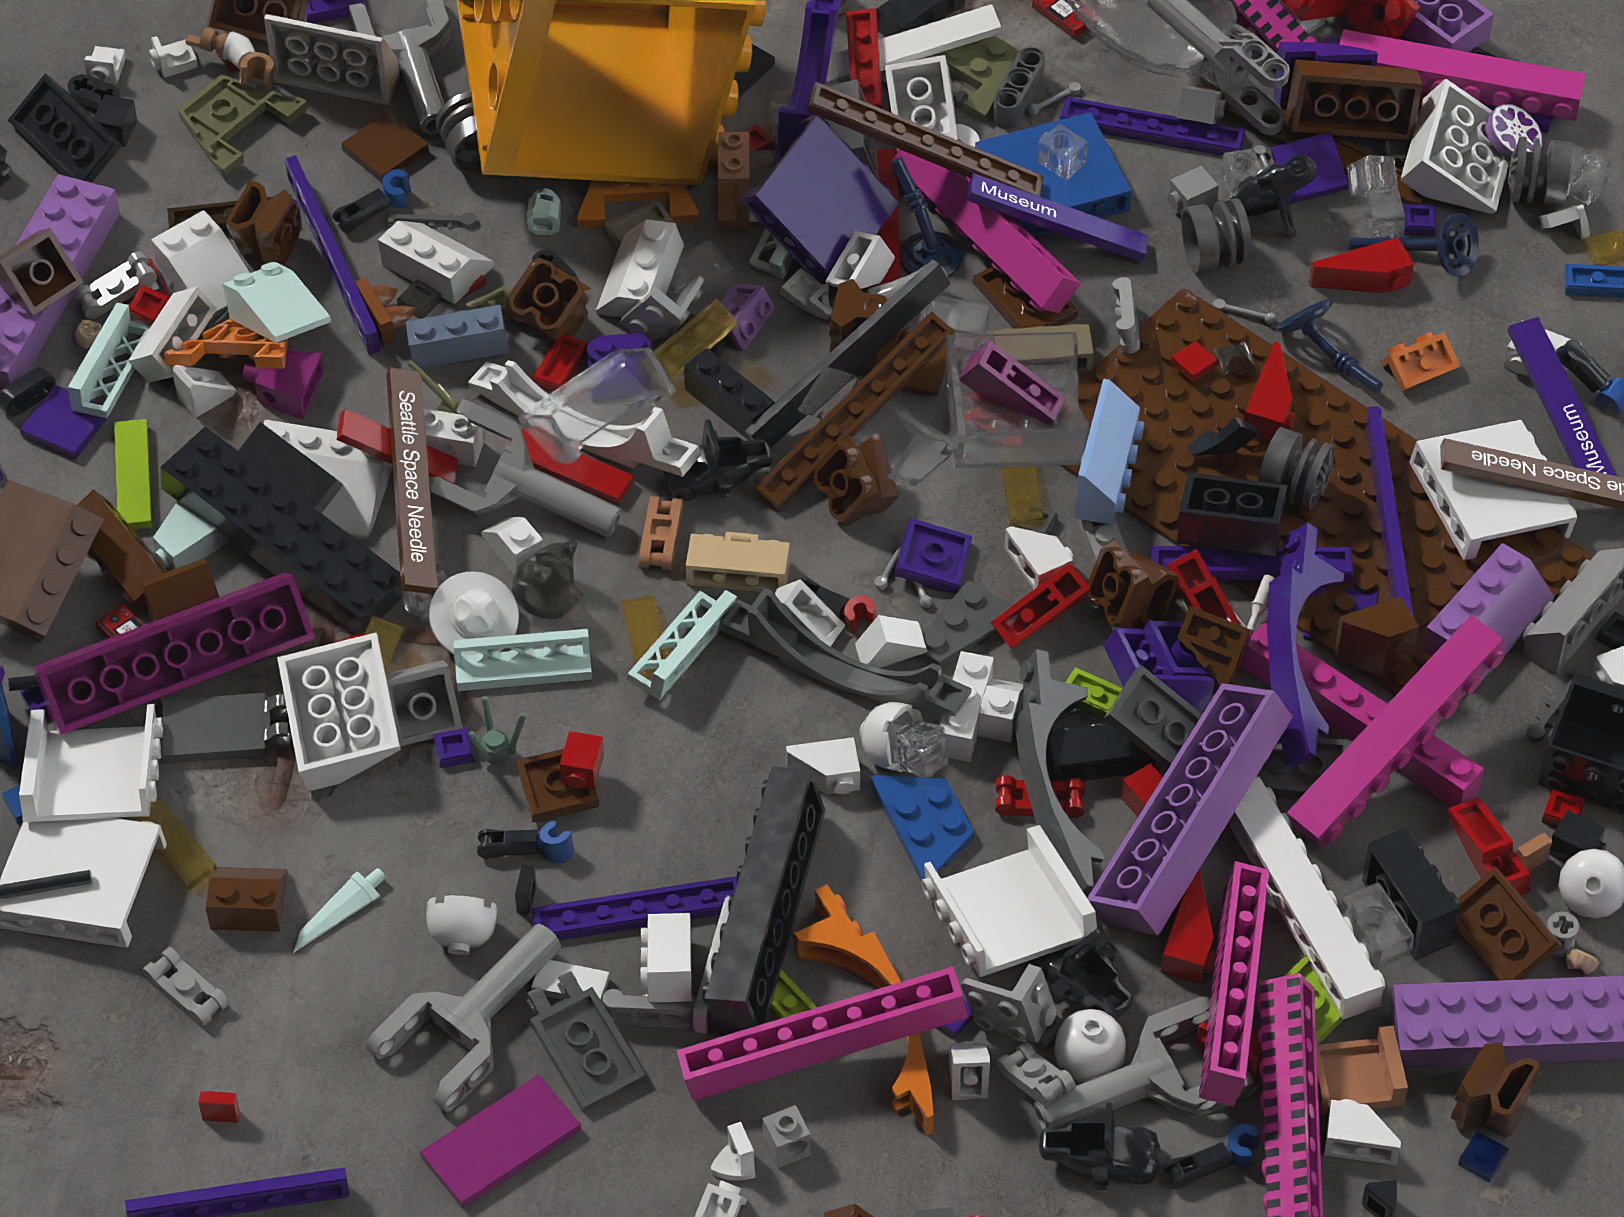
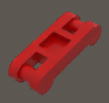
(1008, 786)

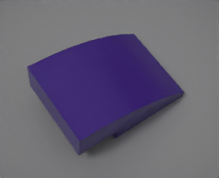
(1317, 52)
(1155, 649)

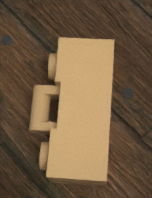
(737, 562)

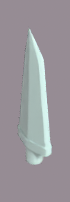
(347, 901)

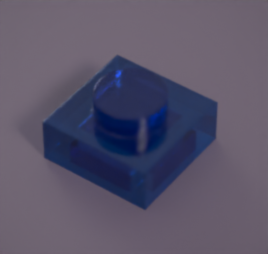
(1483, 1156)

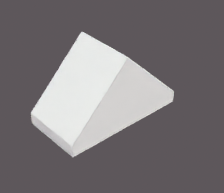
(201, 388)
(890, 641)

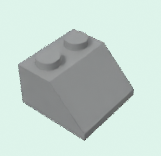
(423, 702)

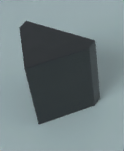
(1381, 1198)

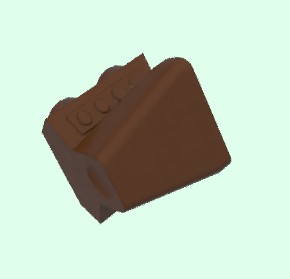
(264, 227)
(548, 300)
(850, 311)
(856, 479)
(1130, 586)
(1493, 1092)

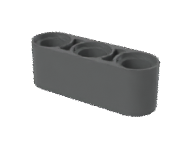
(1019, 87)

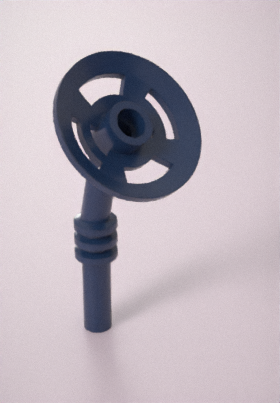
(933, 240)
(1444, 244)
(1308, 323)

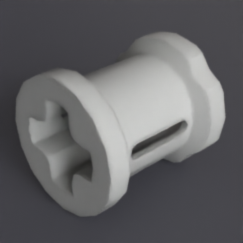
(1566, 933)

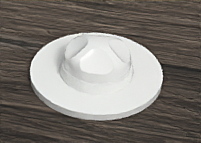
(471, 608)

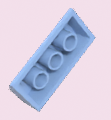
(1108, 455)

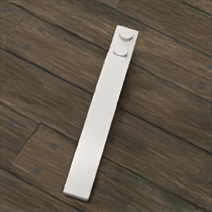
(628, 445)

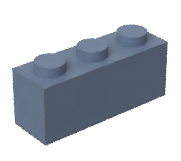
(457, 337)

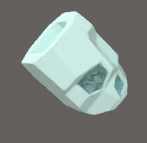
(544, 212)

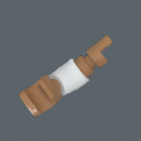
(239, 51)

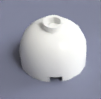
(880, 730)
(1592, 883)
(460, 922)
(1090, 1045)

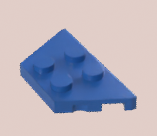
(924, 818)

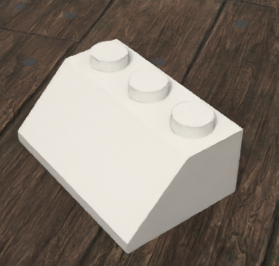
(432, 258)
(641, 264)

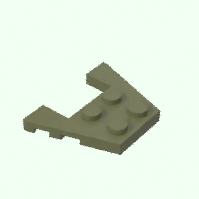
(983, 67)
(225, 110)

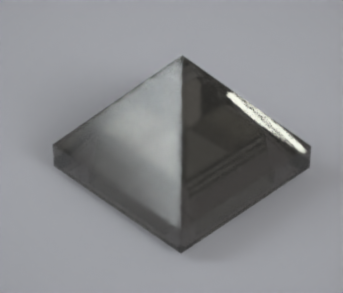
(1234, 358)

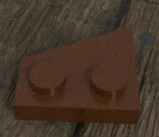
(1215, 643)

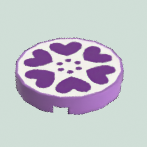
(1507, 124)

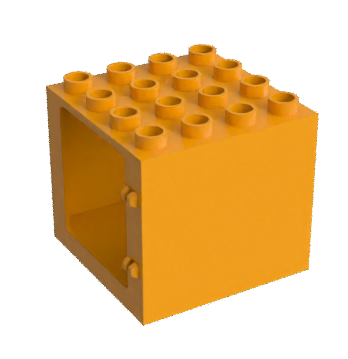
(604, 85)

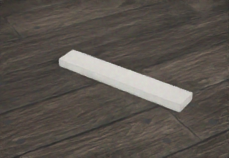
(926, 40)

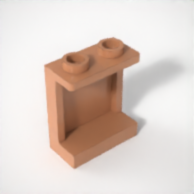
(733, 179)
(1362, 1072)

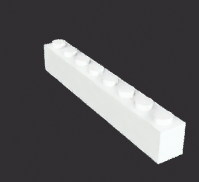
(1306, 903)

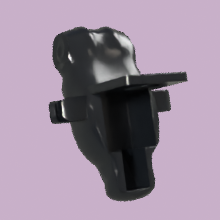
(1274, 187)
(721, 466)
(1086, 976)
(1103, 1149)

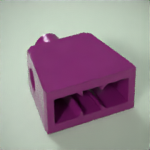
(288, 388)

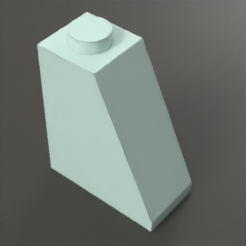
(185, 538)

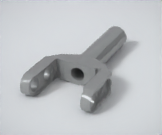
(414, 50)
(1230, 61)
(517, 478)
(467, 1016)
(1149, 1075)

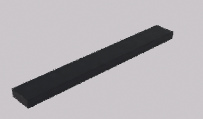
(854, 349)

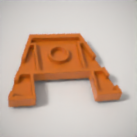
(593, 206)
(228, 341)

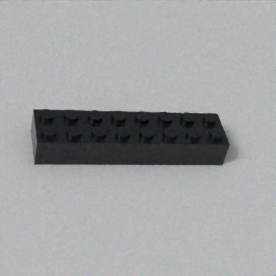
(281, 531)
(764, 901)

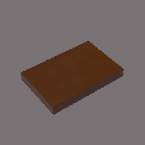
(1015, 305)
(1504, 928)

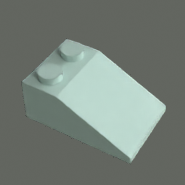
(273, 303)

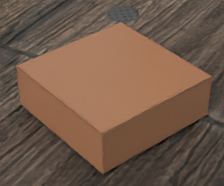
(1534, 851)

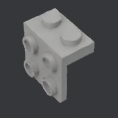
(658, 314)
(1018, 1012)

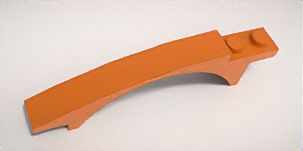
(843, 944)

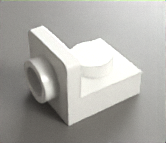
(172, 58)
(105, 64)
(720, 1201)

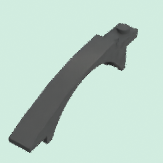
(775, 630)
(1043, 705)

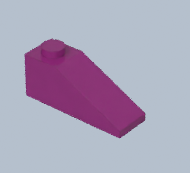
(1010, 384)

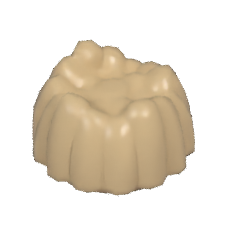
(87, 333)
(1580, 960)

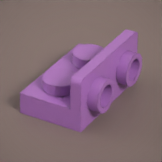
(751, 309)

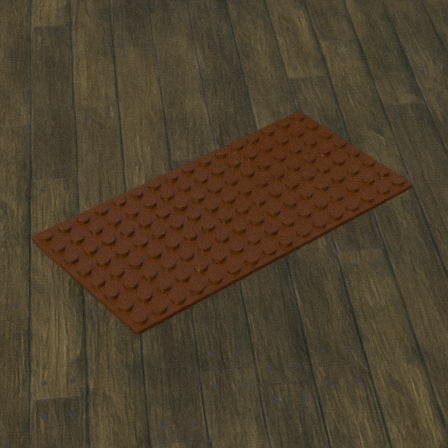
(1346, 512)

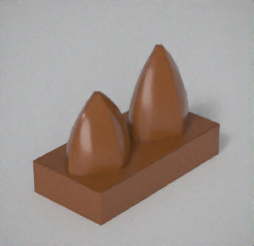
(386, 318)

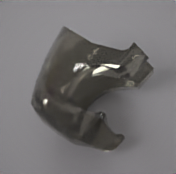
(546, 581)

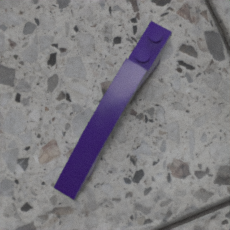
(812, 67)
(1300, 577)

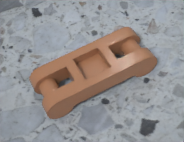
(660, 532)

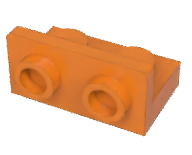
(1422, 361)

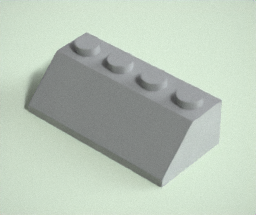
(1576, 611)

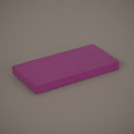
(500, 1141)

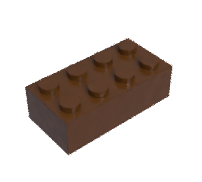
(1353, 100)

